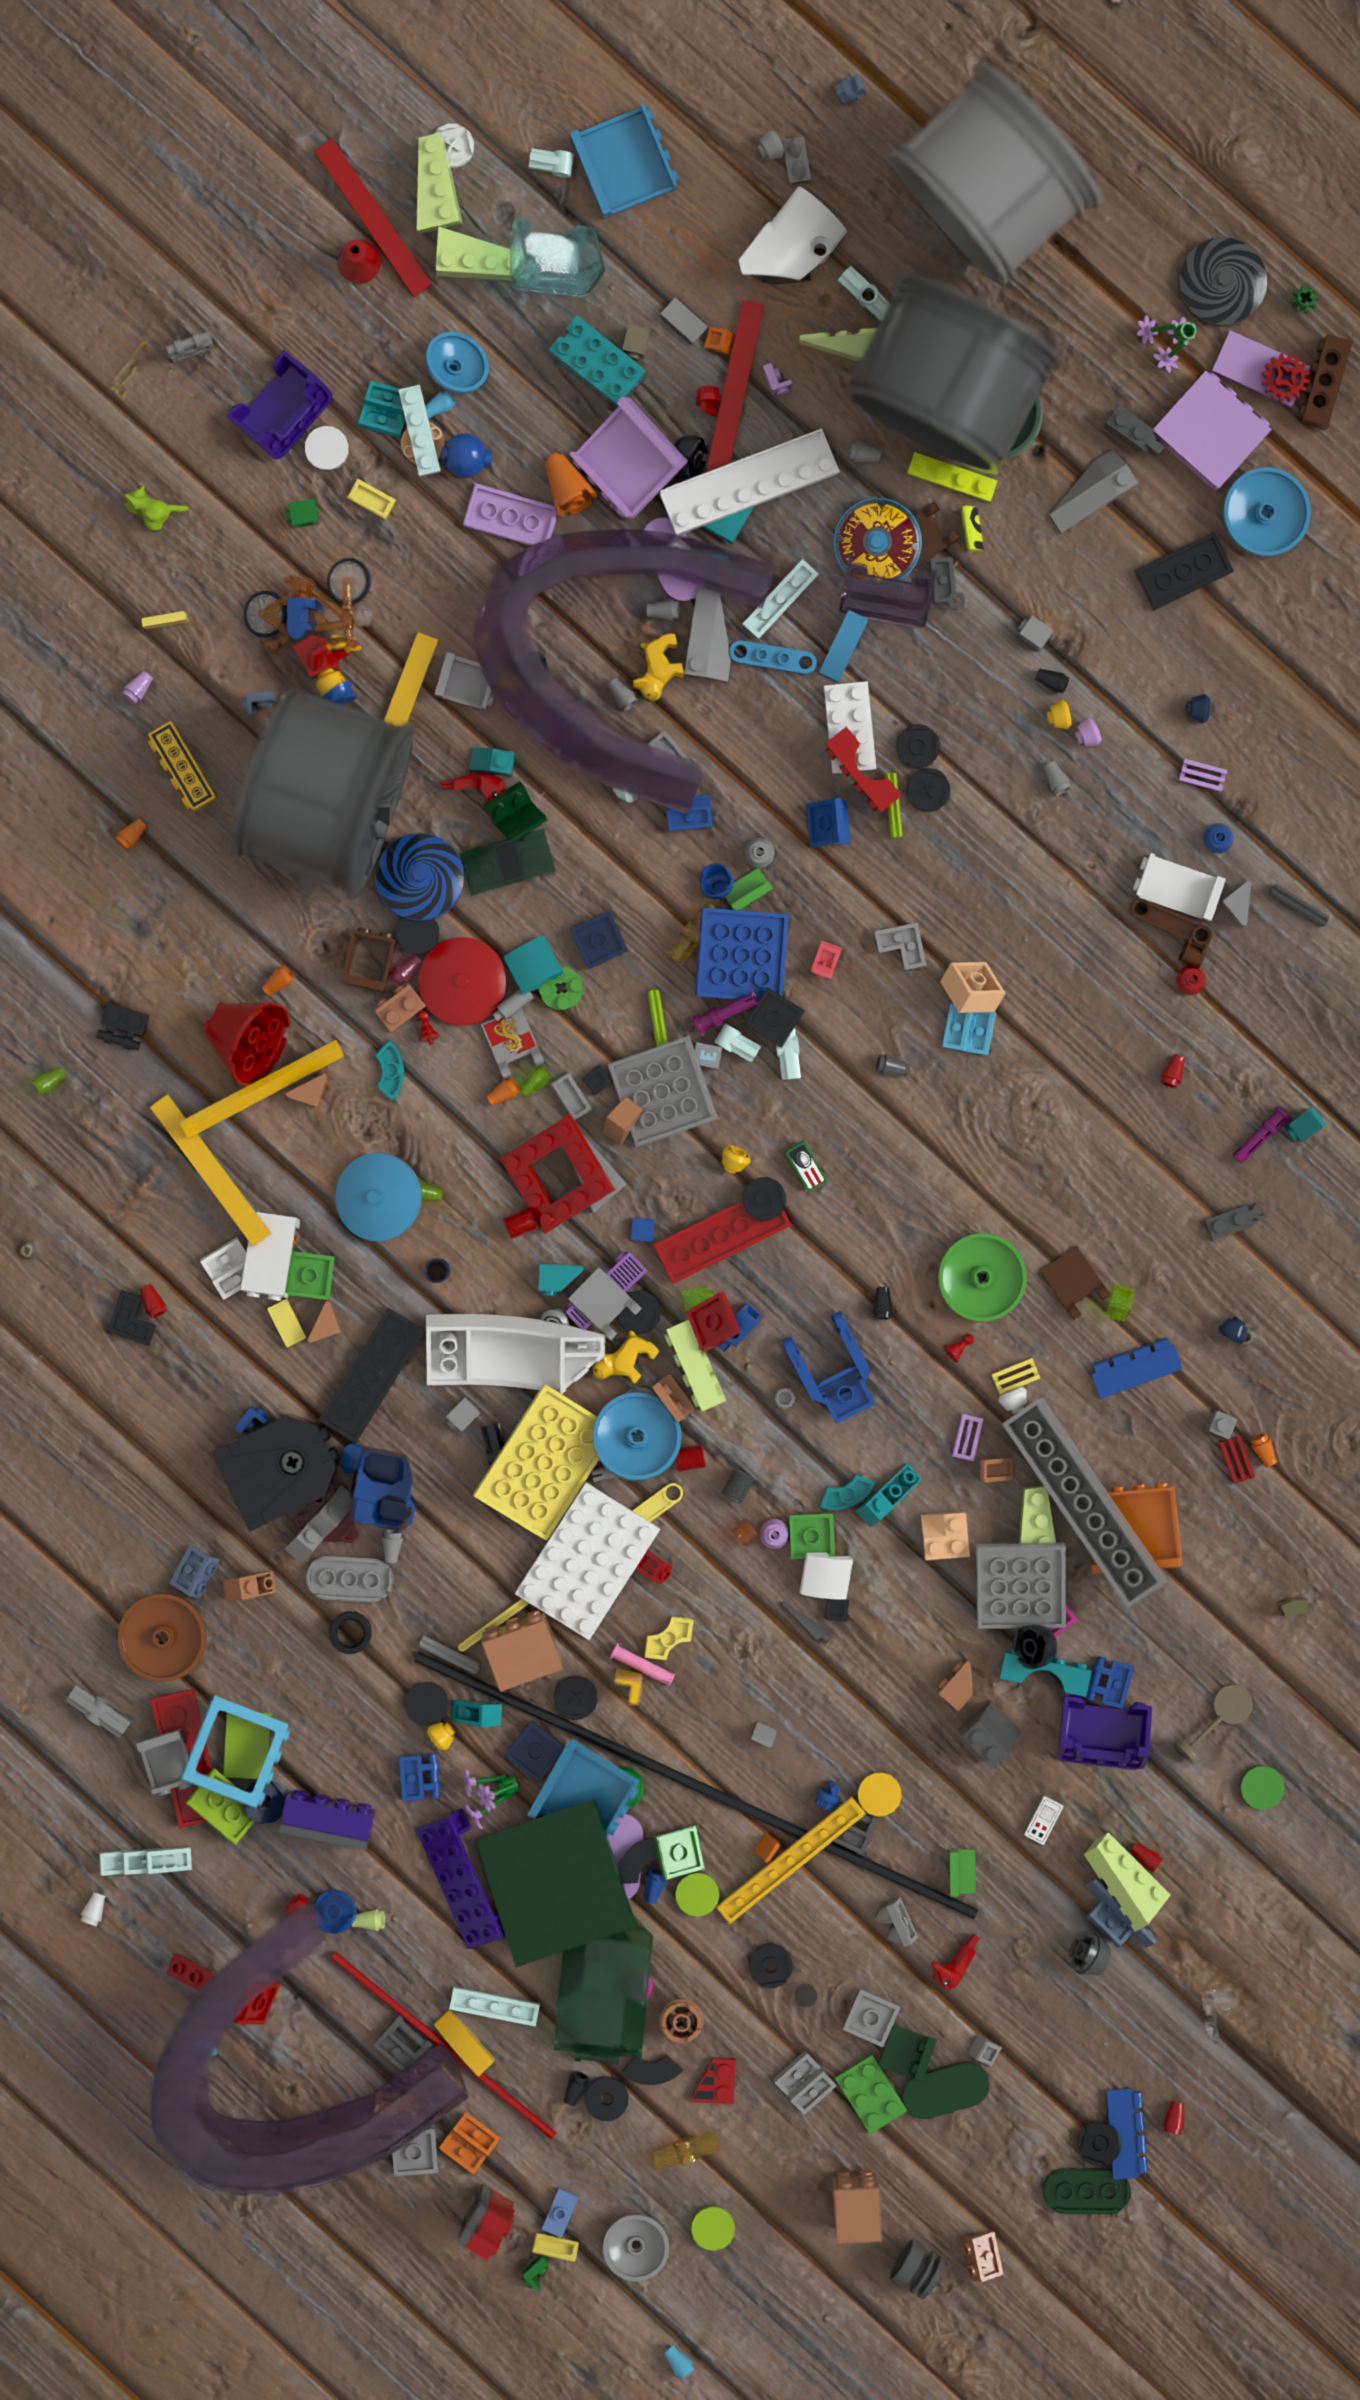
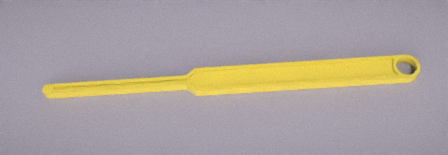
(648, 1509)

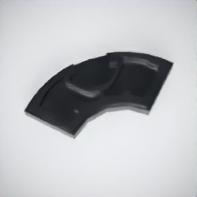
(635, 1859)
(652, 2071)

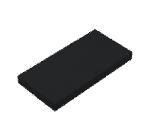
(1184, 571)

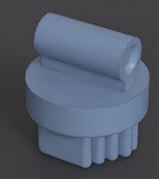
(850, 89)

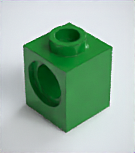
(303, 513)

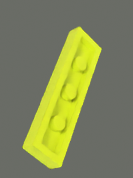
(952, 477)

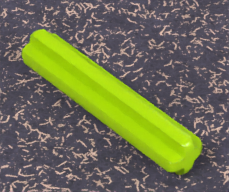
(894, 811)
(657, 1017)

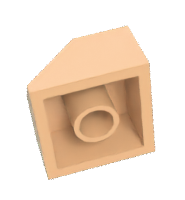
(972, 987)
(945, 1535)

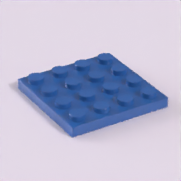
(740, 953)

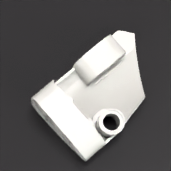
(789, 240)

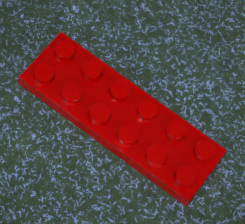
(714, 1240)
(182, 1712)

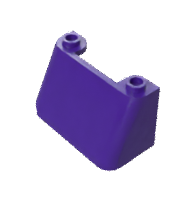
(283, 407)
(1104, 1734)

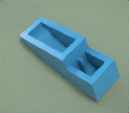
(843, 646)

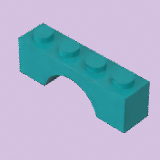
(1073, 1678)

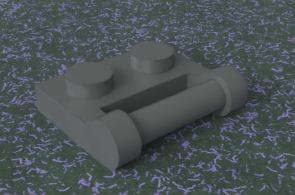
(857, 1838)
(396, 2049)

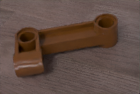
(1193, 950)

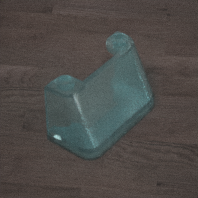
(554, 262)

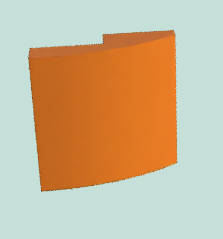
(469, 2143)

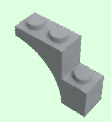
(320, 1525)

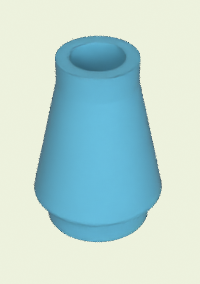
(440, 404)
(679, 2363)

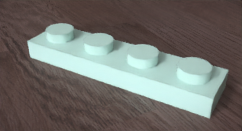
(419, 430)
(780, 599)
(494, 2006)

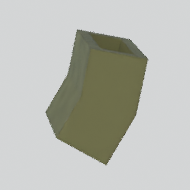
(1293, 1607)

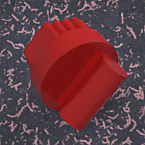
(708, 399)

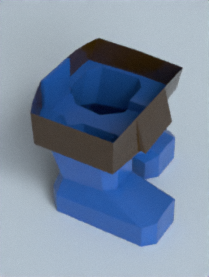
(379, 1486)

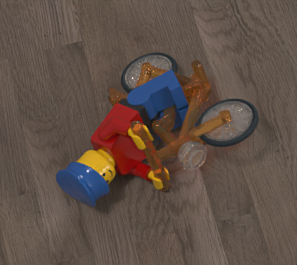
(267, 616)

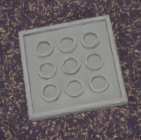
(667, 1087)
(1021, 1585)

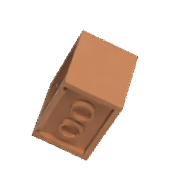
(521, 1650)
(856, 2207)

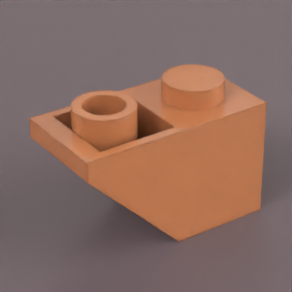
(249, 1586)
(958, 1687)

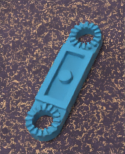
(773, 657)

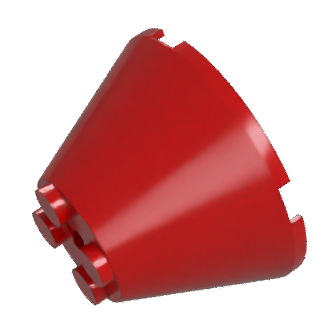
(248, 1037)

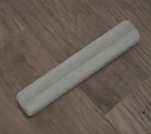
(449, 1654)

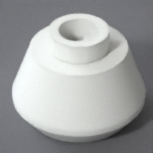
(1014, 1399)

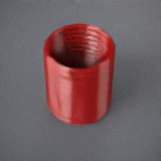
(520, 1223)
(690, 1458)

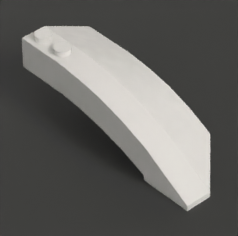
(508, 1351)

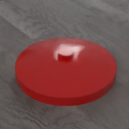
(462, 981)

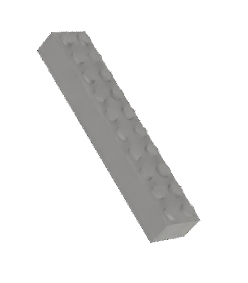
(1085, 1502)

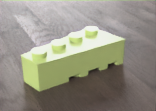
(436, 190)
(470, 257)
(1036, 1516)
(1126, 1880)

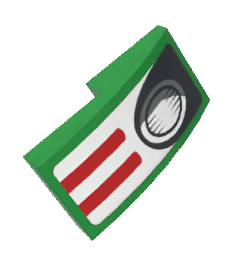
(805, 1165)

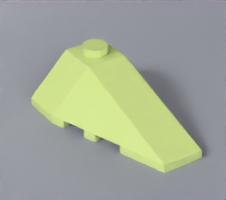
(842, 344)

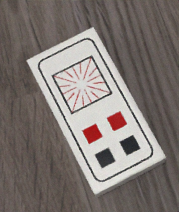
(1043, 1820)

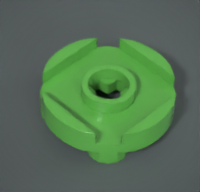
(563, 1000)

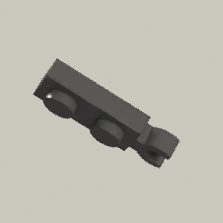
(1233, 1221)

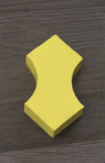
(660, 1644)

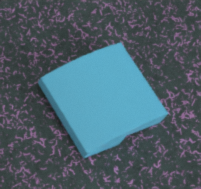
(969, 1031)

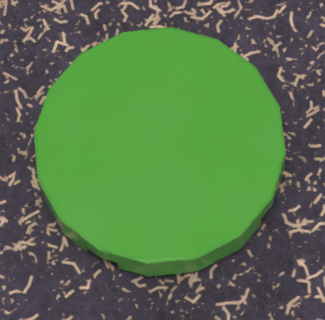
(1262, 1787)

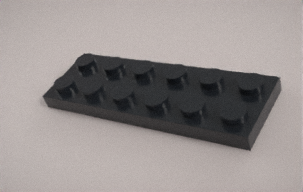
(372, 1375)

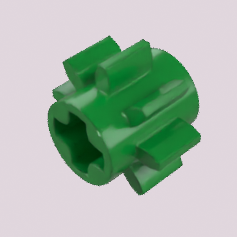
(1309, 303)

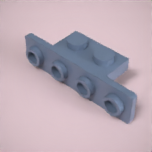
(1110, 1919)

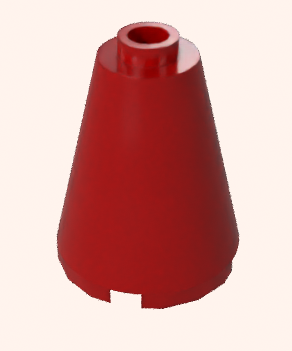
(359, 261)

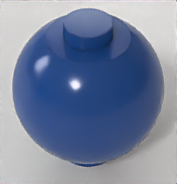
(465, 455)

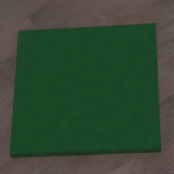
(555, 1883)

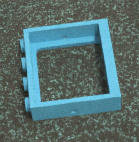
(257, 1795)

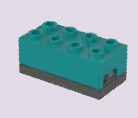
(597, 362)

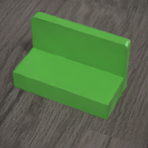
(748, 890)
(962, 1872)

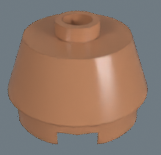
(681, 2021)

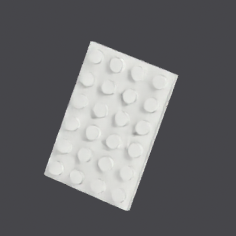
(587, 1560)

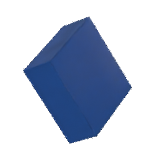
(642, 1229)

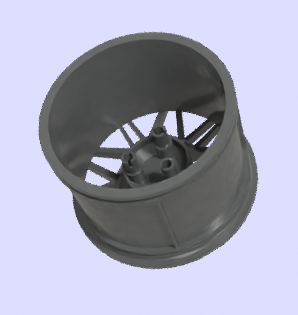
(951, 373)
(323, 791)

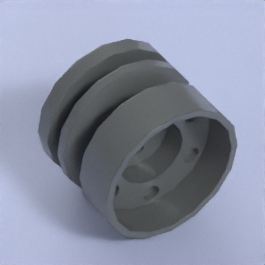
(921, 2271)

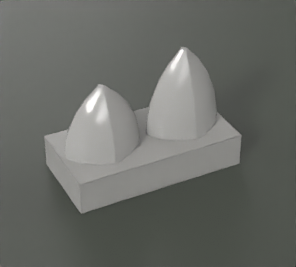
(796, 160)
(896, 1914)

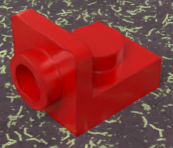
(654, 1568)

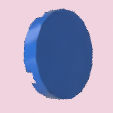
(336, 1911)

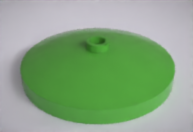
(1003, 1282)

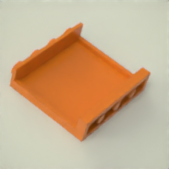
(1153, 1518)

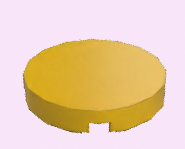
(879, 1794)

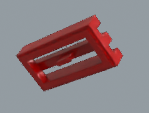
(1243, 1477)

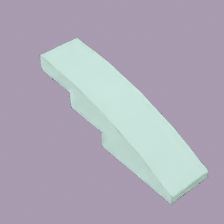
(145, 1861)

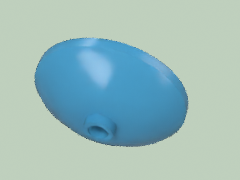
(463, 356)

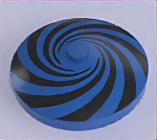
(419, 877)

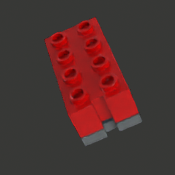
(486, 2223)

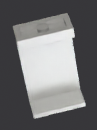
(1178, 887)
(269, 1261)

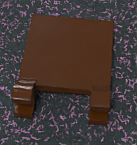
(932, 539)
(1073, 1280)

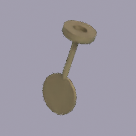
(1231, 1706)

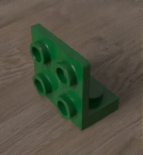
(514, 812)
(907, 2053)

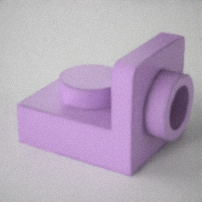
(772, 377)

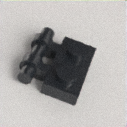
(123, 1019)

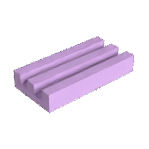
(1221, 779)
(959, 1433)

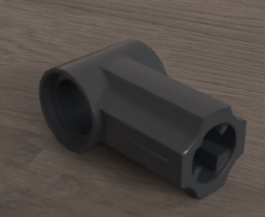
(494, 1441)

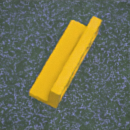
(630, 1678)

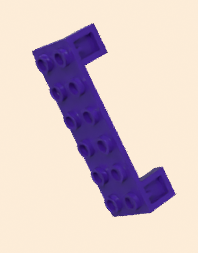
(459, 1880)

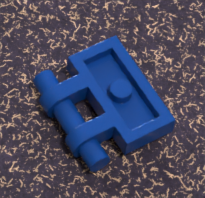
(1116, 1685)
(412, 1777)

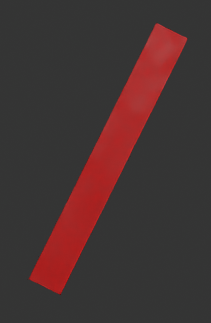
(373, 217)
(735, 385)

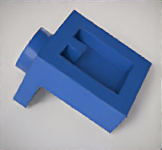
(247, 1421)

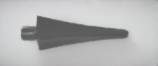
(812, 1627)

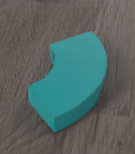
(392, 1070)
(847, 1495)

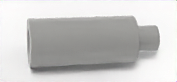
(512, 1005)

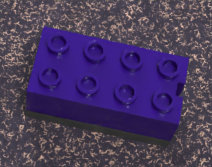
(327, 1820)

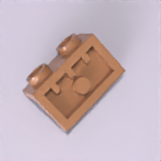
(399, 1008)
(673, 1397)
(982, 2256)

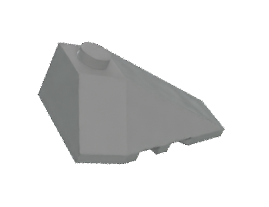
(1097, 487)
(708, 643)

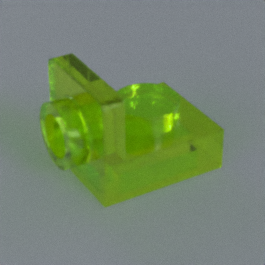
(696, 1296)
(1120, 1302)

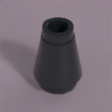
(1053, 680)
(883, 1304)
(576, 2087)

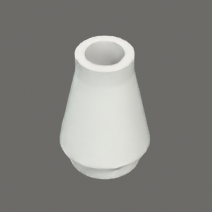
(93, 1910)

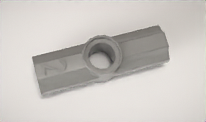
(98, 1711)

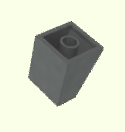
(990, 1734)

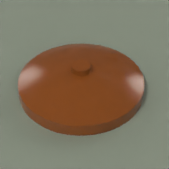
(162, 1637)

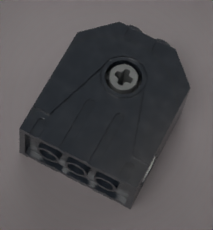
(261, 1472)

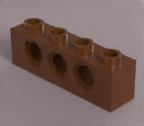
(1340, 350)

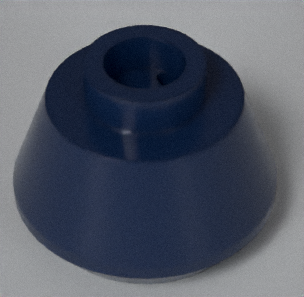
(1199, 708)
(1234, 1330)

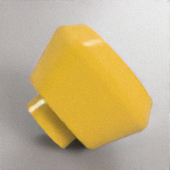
(1059, 715)
(735, 1159)
(441, 1735)

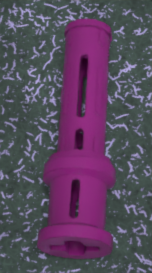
(717, 1015)
(1268, 1128)

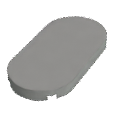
(349, 1578)

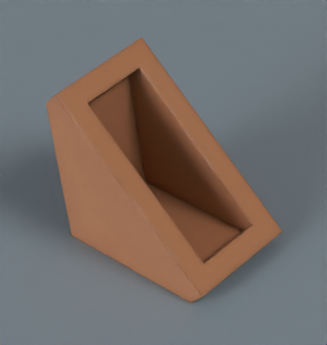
(310, 1092)
(622, 1120)
(326, 1324)
(995, 1469)

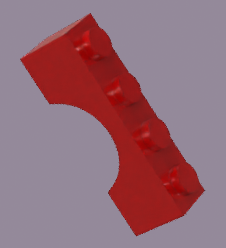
(879, 792)

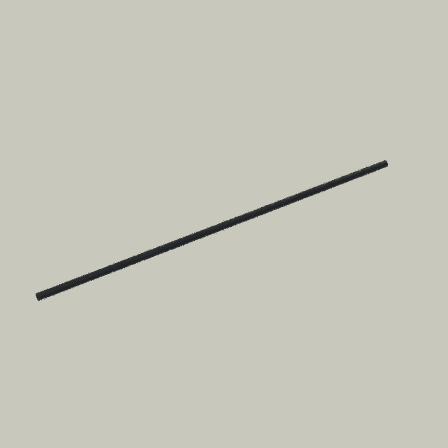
(691, 1783)

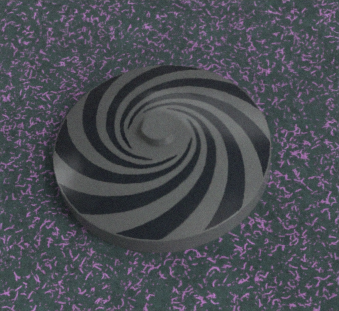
(1222, 281)

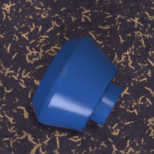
(1215, 844)

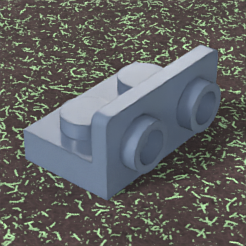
(262, 699)
(194, 1572)

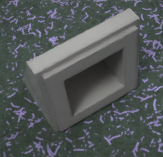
(763, 1734)
(984, 2050)

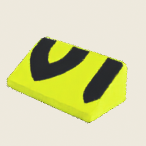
(972, 529)

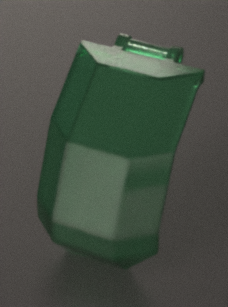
(605, 1997)

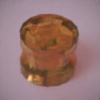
(745, 1532)

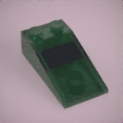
(508, 863)

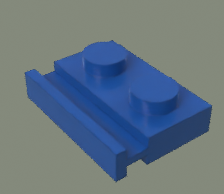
(698, 817)

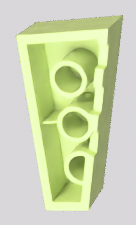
(696, 1366)

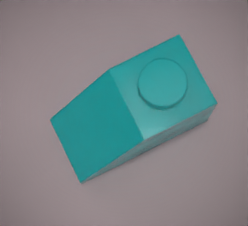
(492, 761)
(1305, 1125)
(556, 1277)
(477, 1713)

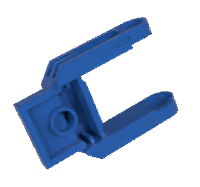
(844, 1392)

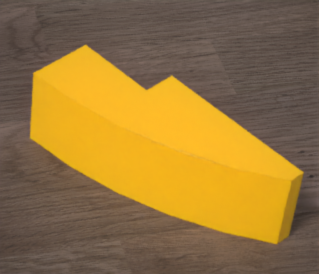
(464, 2042)

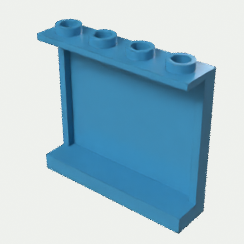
(625, 161)
(582, 1777)

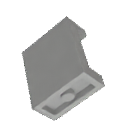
(464, 683)
(164, 1761)

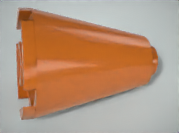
(567, 486)

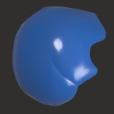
(716, 881)

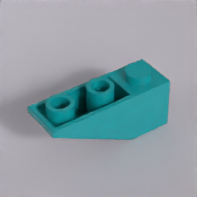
(888, 1495)

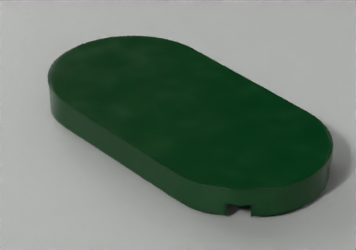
(946, 2090)
(1085, 2191)

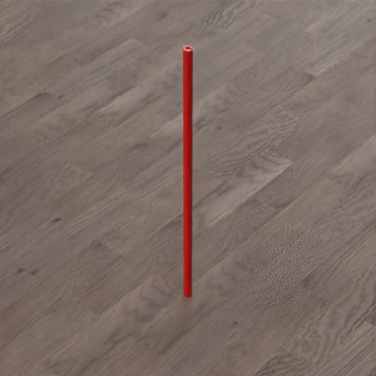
(438, 2041)

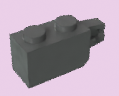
(1133, 431)

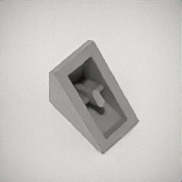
(1238, 904)

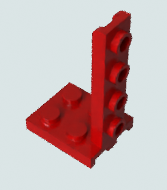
(197, 1977)

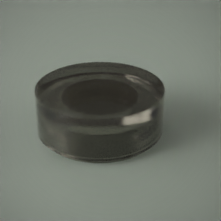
(806, 1995)

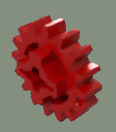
(1280, 370)

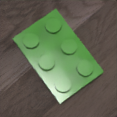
(871, 2093)

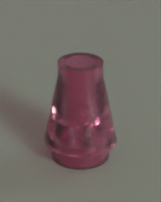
(404, 970)

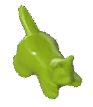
(153, 511)

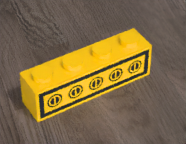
(182, 766)

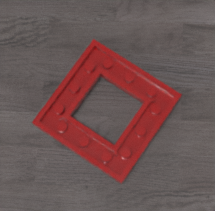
(595, 1186)

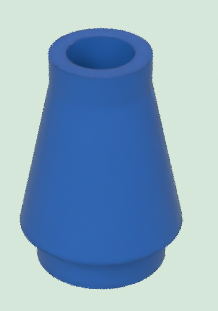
(653, 1885)

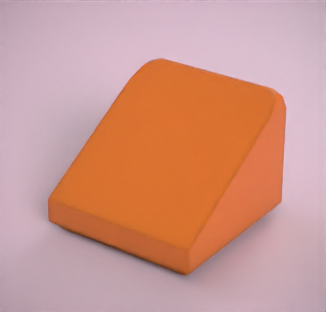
(719, 340)
(767, 1847)

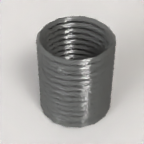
(737, 1486)

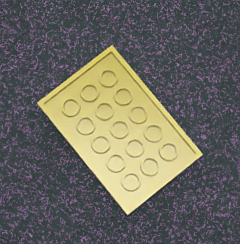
(542, 1463)

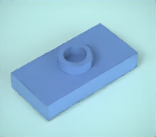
(560, 2212)

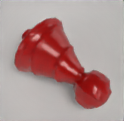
(427, 1032)
(955, 1350)

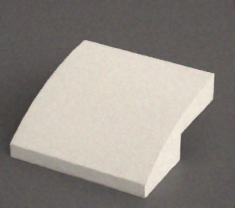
(226, 1267)
(826, 1576)

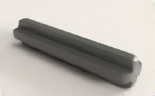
(1298, 905)

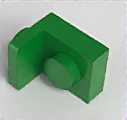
(536, 2267)

